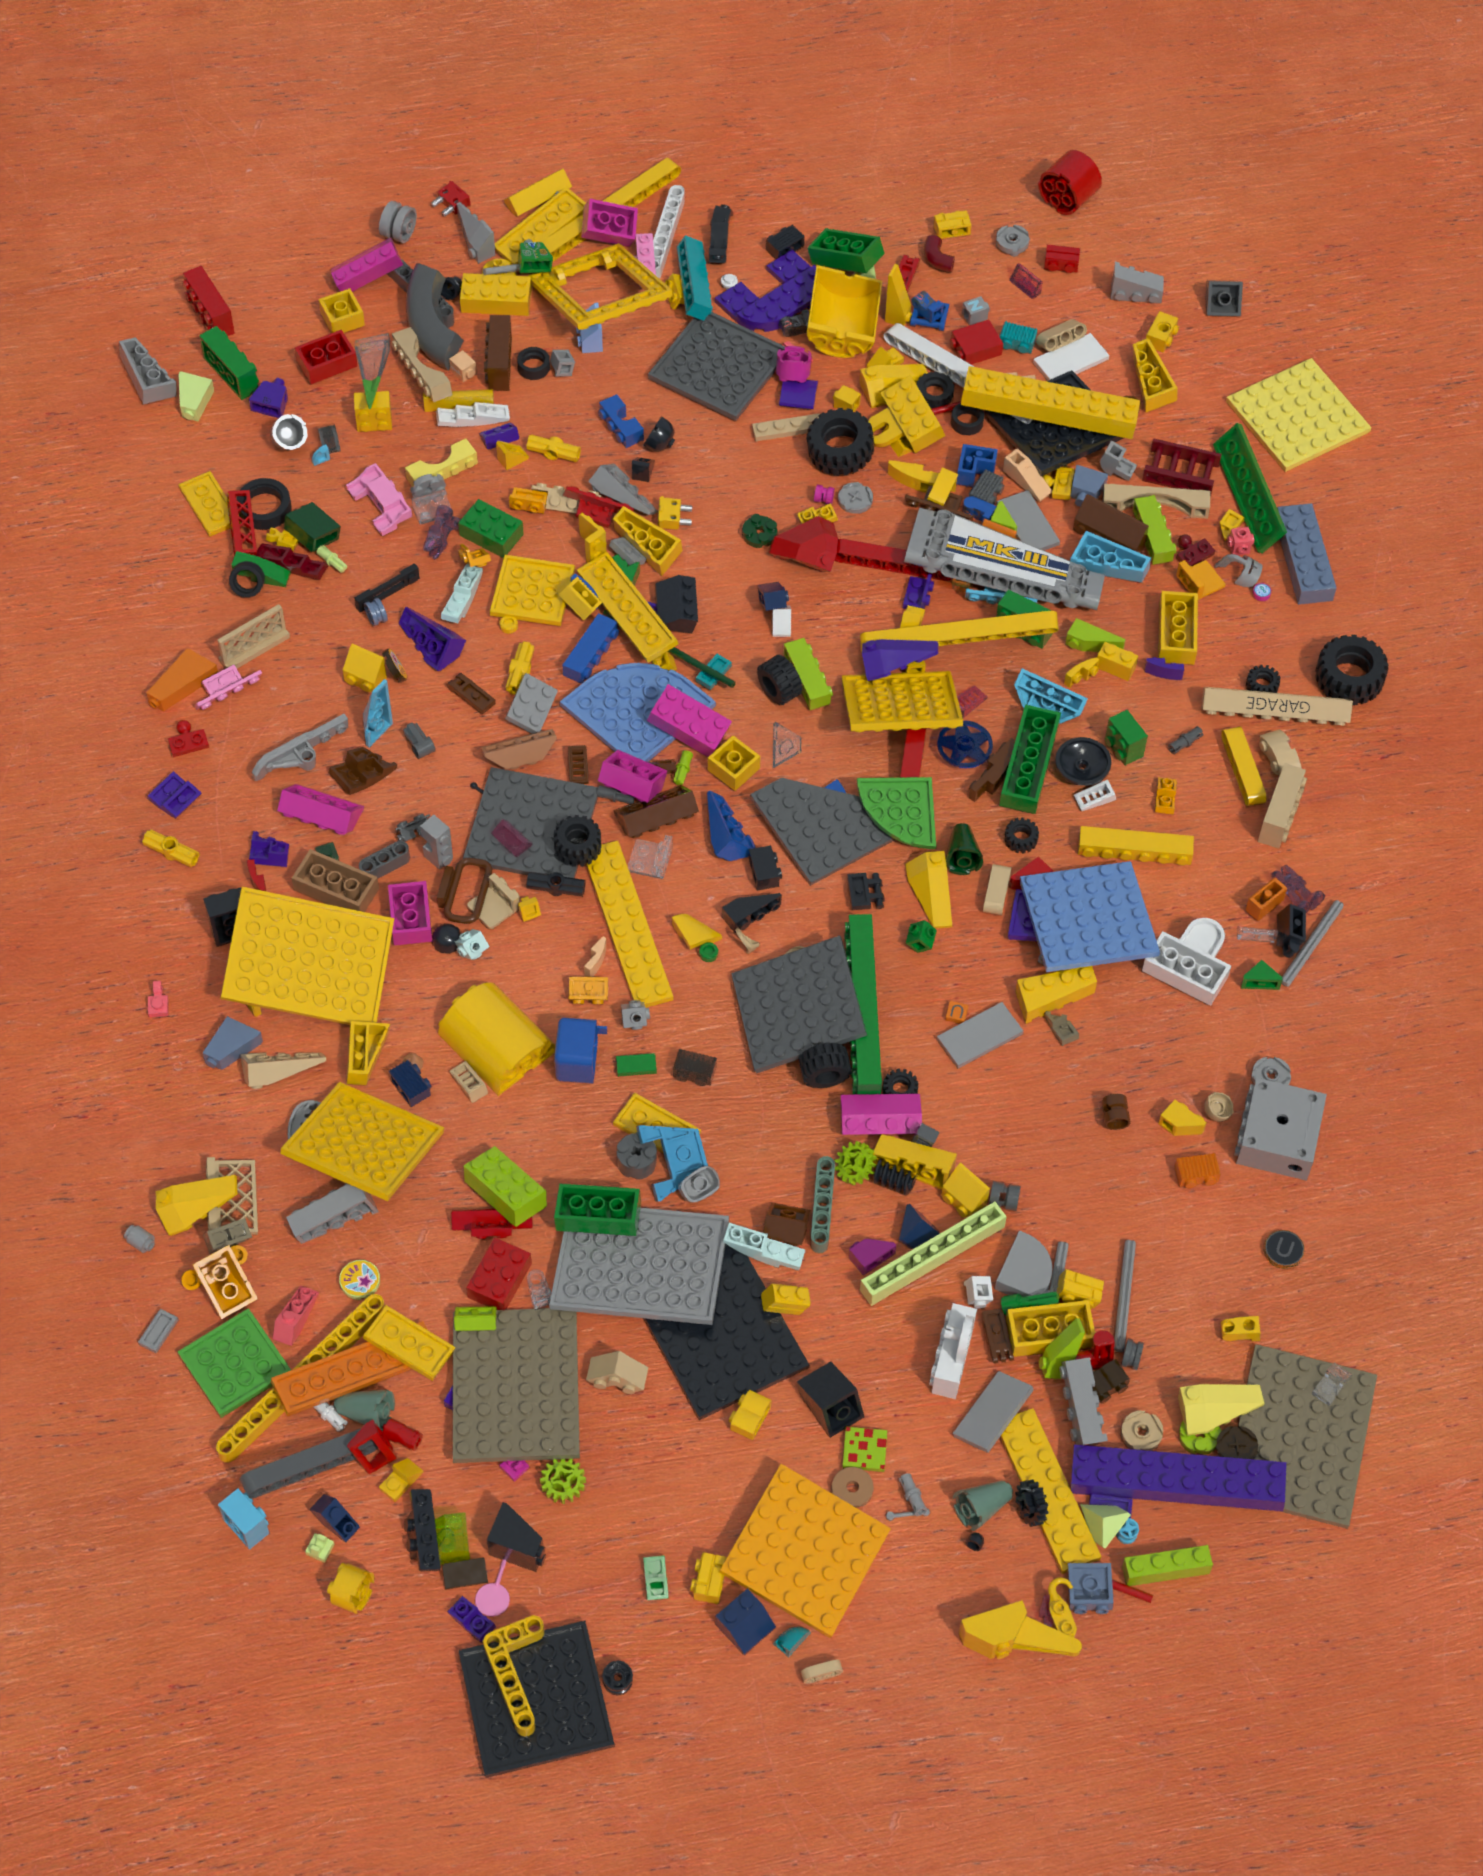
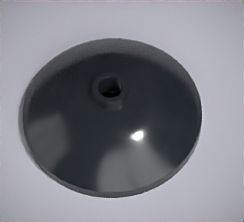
(1085, 754)

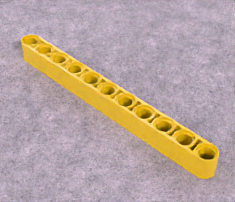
(629, 195)
(973, 630)
(268, 1416)

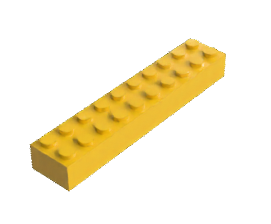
(1050, 402)

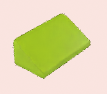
(475, 1318)

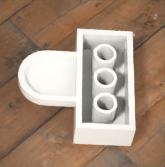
(1191, 961)
(952, 1350)

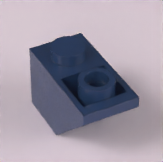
(334, 1517)

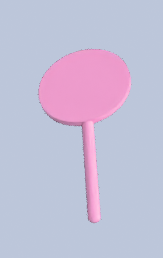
(493, 1598)

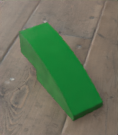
(274, 573)

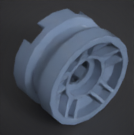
(375, 612)

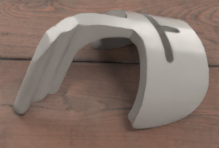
(1244, 579)

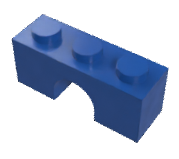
(626, 431)

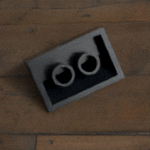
(677, 603)

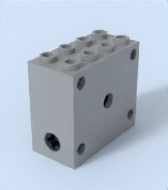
(1280, 1128)

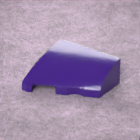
(268, 851)

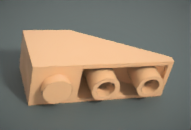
(1026, 475)

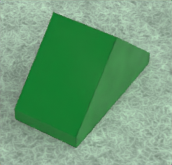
(1261, 977)

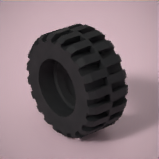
(843, 459)
(1357, 652)

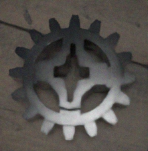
(1031, 1502)

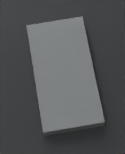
(1030, 521)
(979, 1035)
(993, 1411)

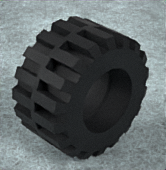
(779, 679)
(577, 828)
(825, 1065)

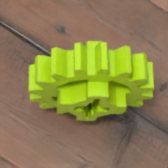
(854, 1163)
(570, 1476)

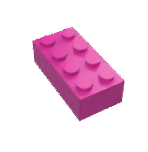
(689, 720)

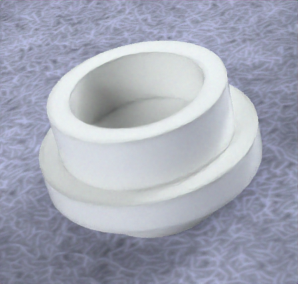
(729, 281)

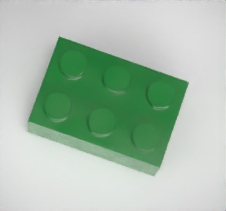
(491, 528)
(1016, 604)

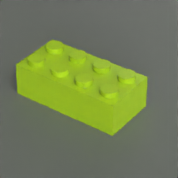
(505, 1186)

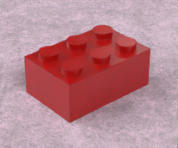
(326, 356)
(499, 1275)

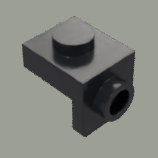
(722, 213)

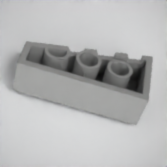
(147, 376)

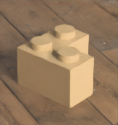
(617, 1370)

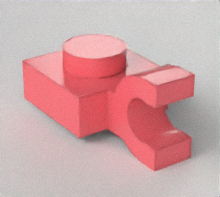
(158, 1004)

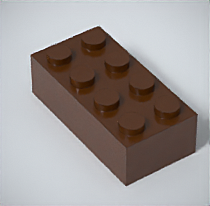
(498, 352)

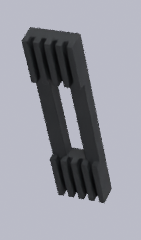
(407, 576)

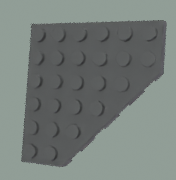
(818, 826)

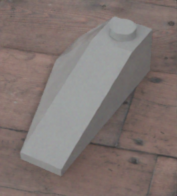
(477, 235)
(614, 483)

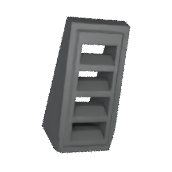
(925, 1135)

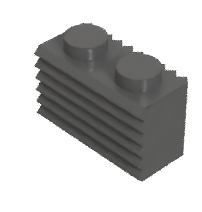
(988, 487)

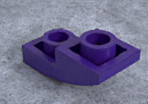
(1158, 668)
(471, 1619)

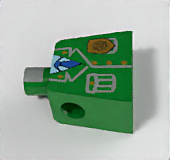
(534, 257)

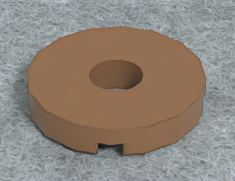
(855, 1476)

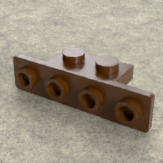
(952, 504)

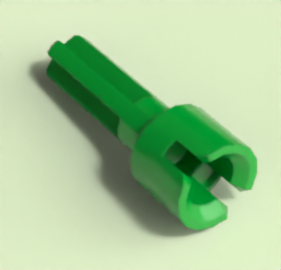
(1017, 1301)

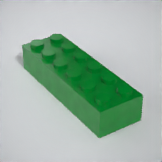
(1030, 759)

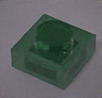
(328, 850)

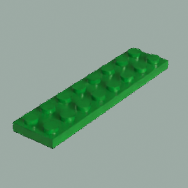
(1250, 488)

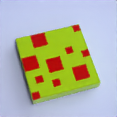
(865, 1448)

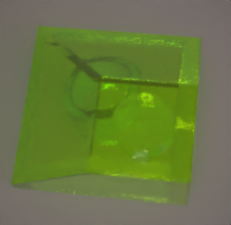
(452, 1538)

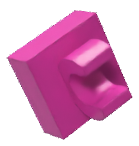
(514, 1469)

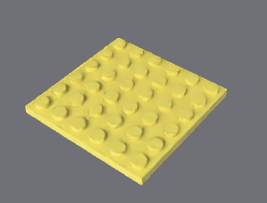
(1298, 414)

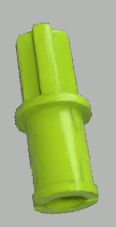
(683, 767)

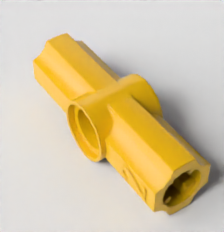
(553, 448)
(519, 666)
(178, 852)

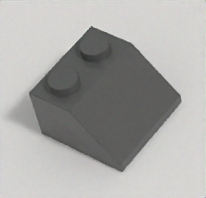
(1223, 297)

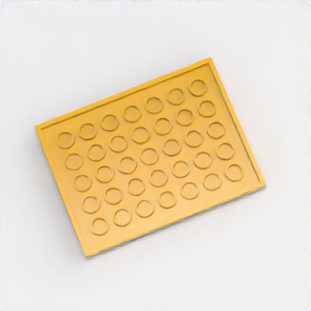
(307, 958)

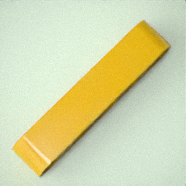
(1243, 766)

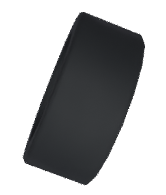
(533, 353)
(967, 428)
(243, 592)

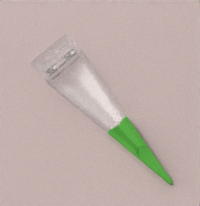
(372, 357)

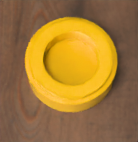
(508, 624)

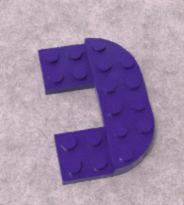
(786, 300)

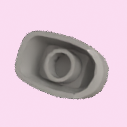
(699, 1184)

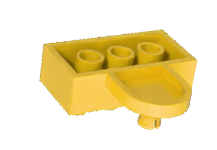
(496, 292)

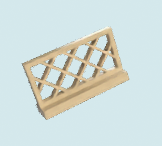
(260, 642)
(214, 1215)

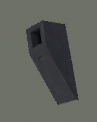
(746, 910)

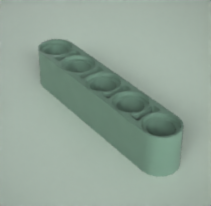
(822, 1213)

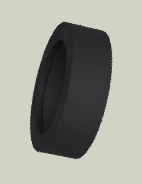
(267, 486)

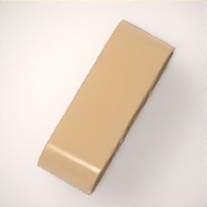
(1061, 335)
(997, 889)

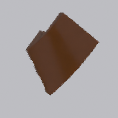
(361, 770)

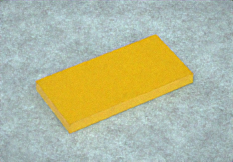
(207, 502)
(644, 1112)
(409, 1342)

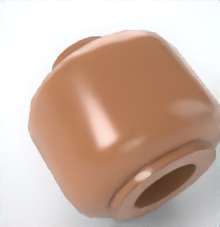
(414, 1059)

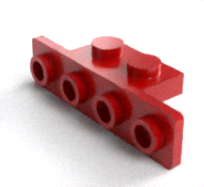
(596, 507)
(485, 1223)

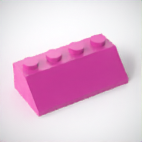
(367, 266)
(319, 808)
(880, 1114)

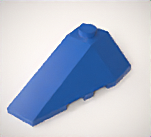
(725, 831)

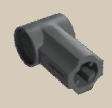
(420, 743)

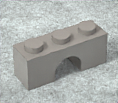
(438, 846)

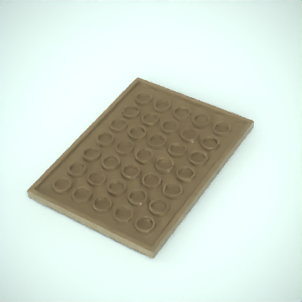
(517, 1388)
(1315, 1440)

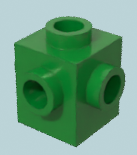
(921, 936)

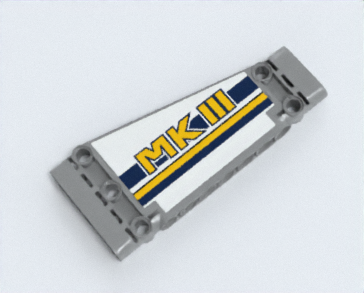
(998, 561)

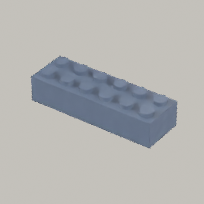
(1306, 555)

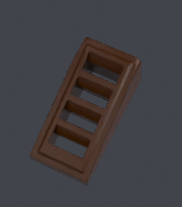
(578, 753)

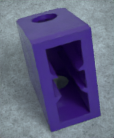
(270, 398)

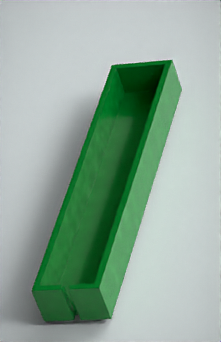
(861, 961)

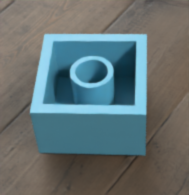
(243, 1518)

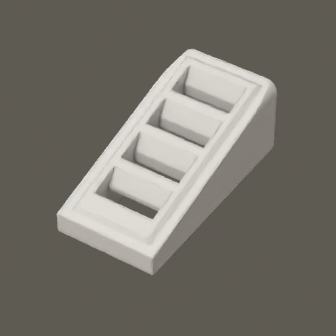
(1098, 788)

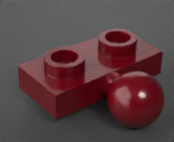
(1194, 553)

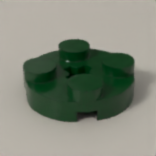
(756, 523)

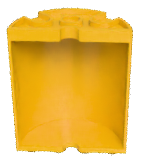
(843, 312)
(494, 1036)

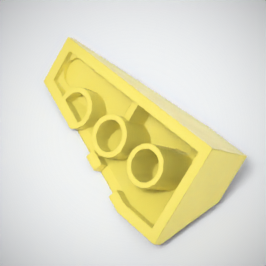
(1214, 1404)

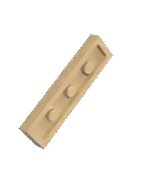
(783, 427)

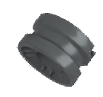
(1132, 1354)

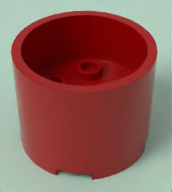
(1070, 182)

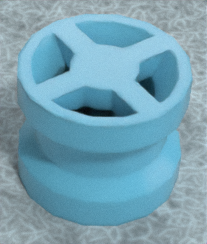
(1128, 1527)

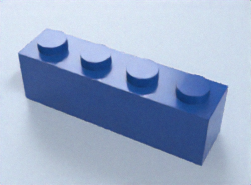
(590, 648)

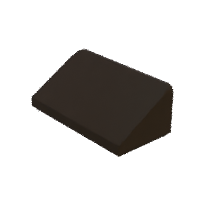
(465, 1573)

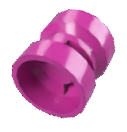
(828, 494)

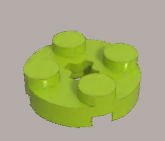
(1199, 1445)

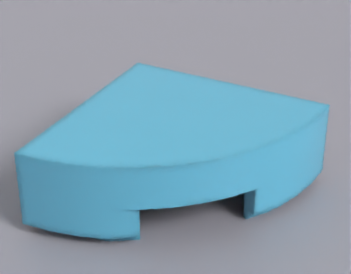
(321, 455)

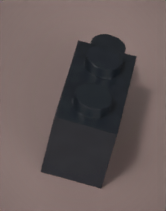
(1291, 929)

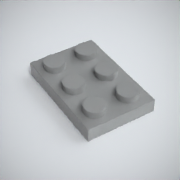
(531, 704)

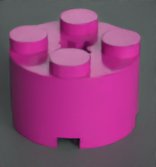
(793, 364)

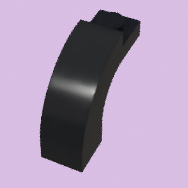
(718, 242)

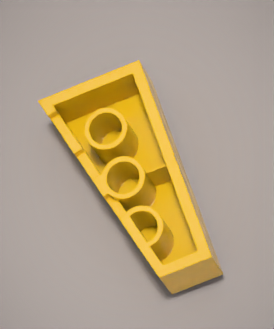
(930, 1163)

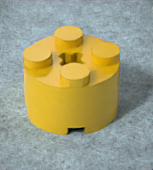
(351, 1588)

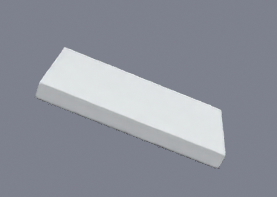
(1075, 356)

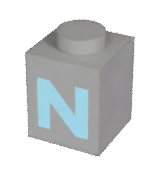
(975, 310)

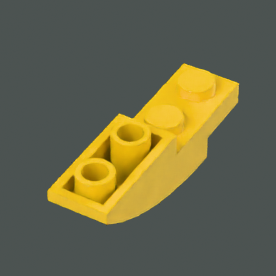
(913, 475)

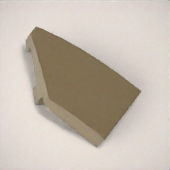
(1062, 1028)

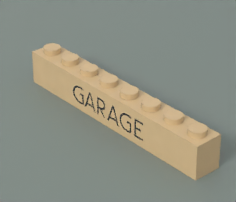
(1276, 704)

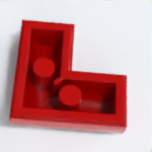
(1102, 1350)

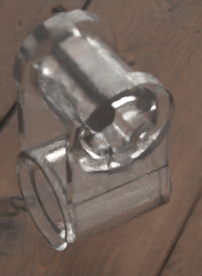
(539, 1293)

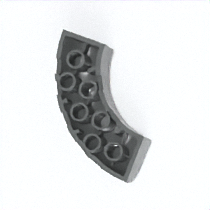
(426, 318)

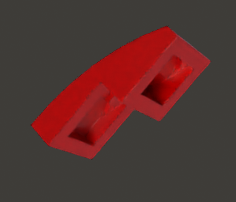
(257, 880)

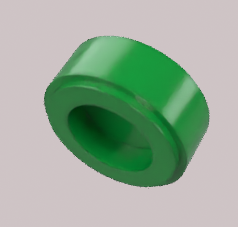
(708, 952)

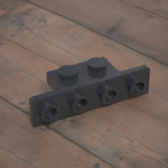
(422, 1531)

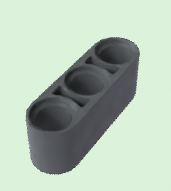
(375, 863)

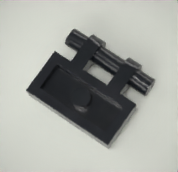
(859, 891)

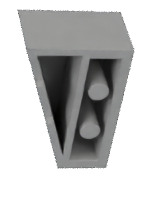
(1135, 285)

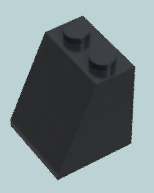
(831, 1398)
(515, 1540)

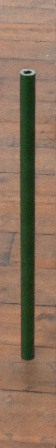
(694, 662)

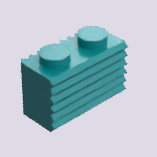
(1018, 337)

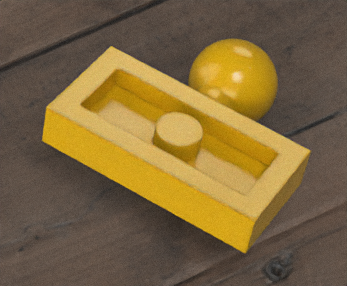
(1062, 483)

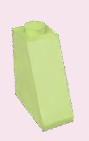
(194, 395)

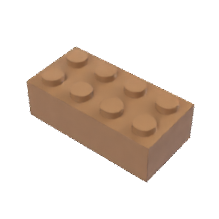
(334, 882)

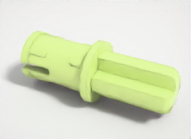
(331, 558)

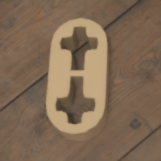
(822, 1671)

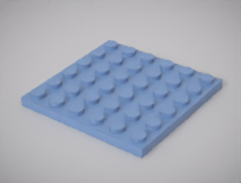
(1089, 916)

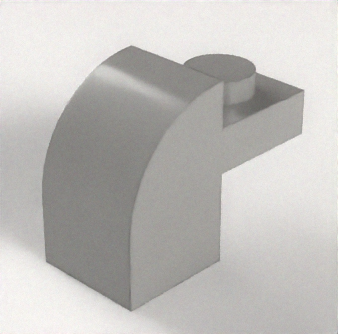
(1114, 462)

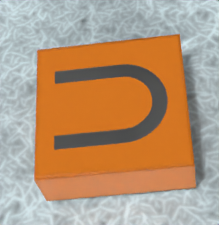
(956, 1012)

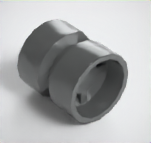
(1012, 1195)

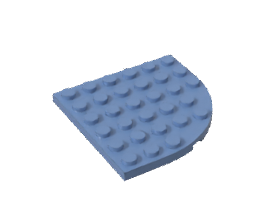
(620, 701)

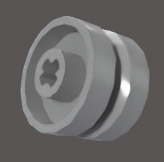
(397, 221)

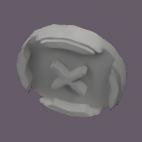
(855, 498)

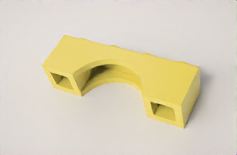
(461, 458)

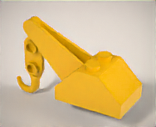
(1009, 1628)

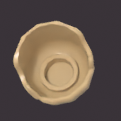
(1218, 1107)

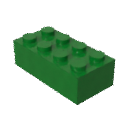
(846, 250)
(229, 362)
(597, 1209)

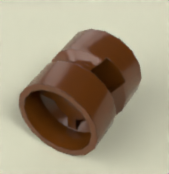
(1116, 1112)

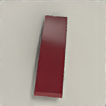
(294, 562)

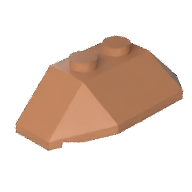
(520, 750)

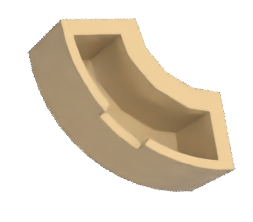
(1278, 750)

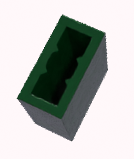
(312, 526)

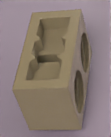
(227, 1235)

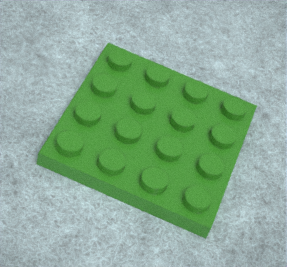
(233, 1362)

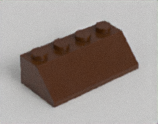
(1110, 524)
(660, 810)

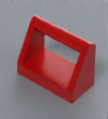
(366, 1433)

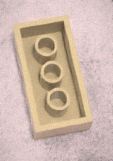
(1283, 806)

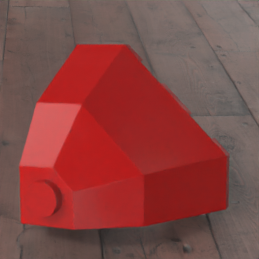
(808, 543)

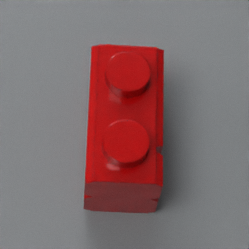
(1062, 258)

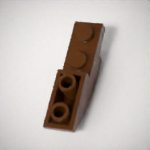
(995, 772)

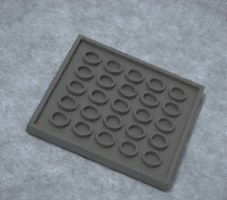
(718, 364)
(535, 809)
(798, 1003)

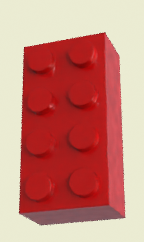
(207, 300)

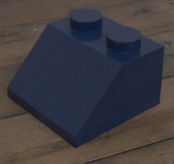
(745, 1622)

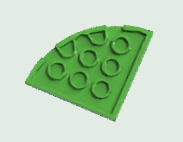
(901, 808)

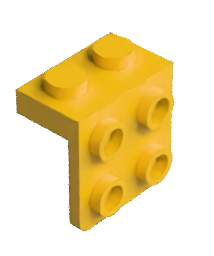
(594, 537)

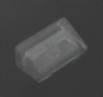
(1256, 934)

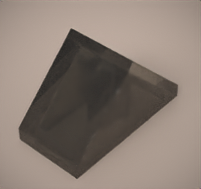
(328, 435)

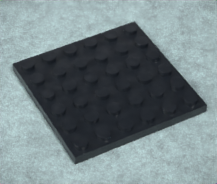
(1047, 443)
(562, 1694)

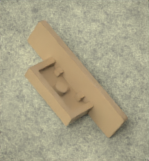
(556, 500)

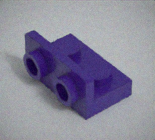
(918, 592)

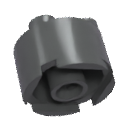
(634, 1158)

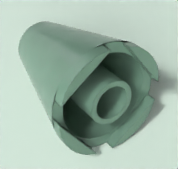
(366, 1406)
(981, 1502)

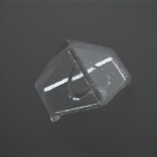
(785, 744)

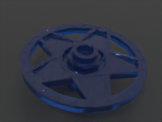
(965, 745)

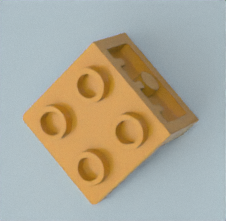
(1199, 578)

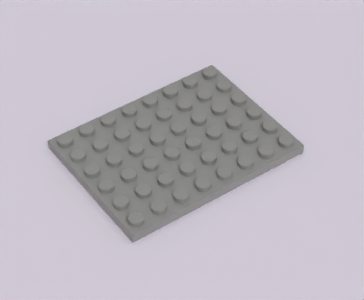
(659, 1274)

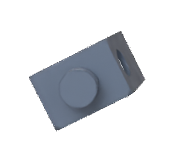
(1087, 482)

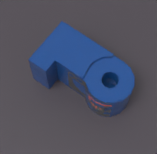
(927, 306)
(978, 508)

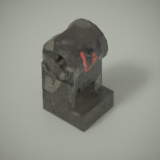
(794, 325)

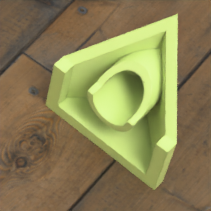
(1104, 1521)

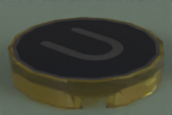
(1284, 1249)

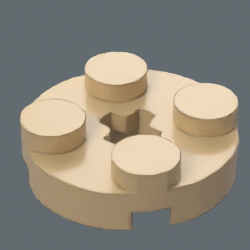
(1145, 1421)

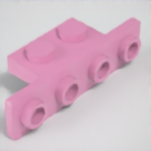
(645, 251)
(223, 683)

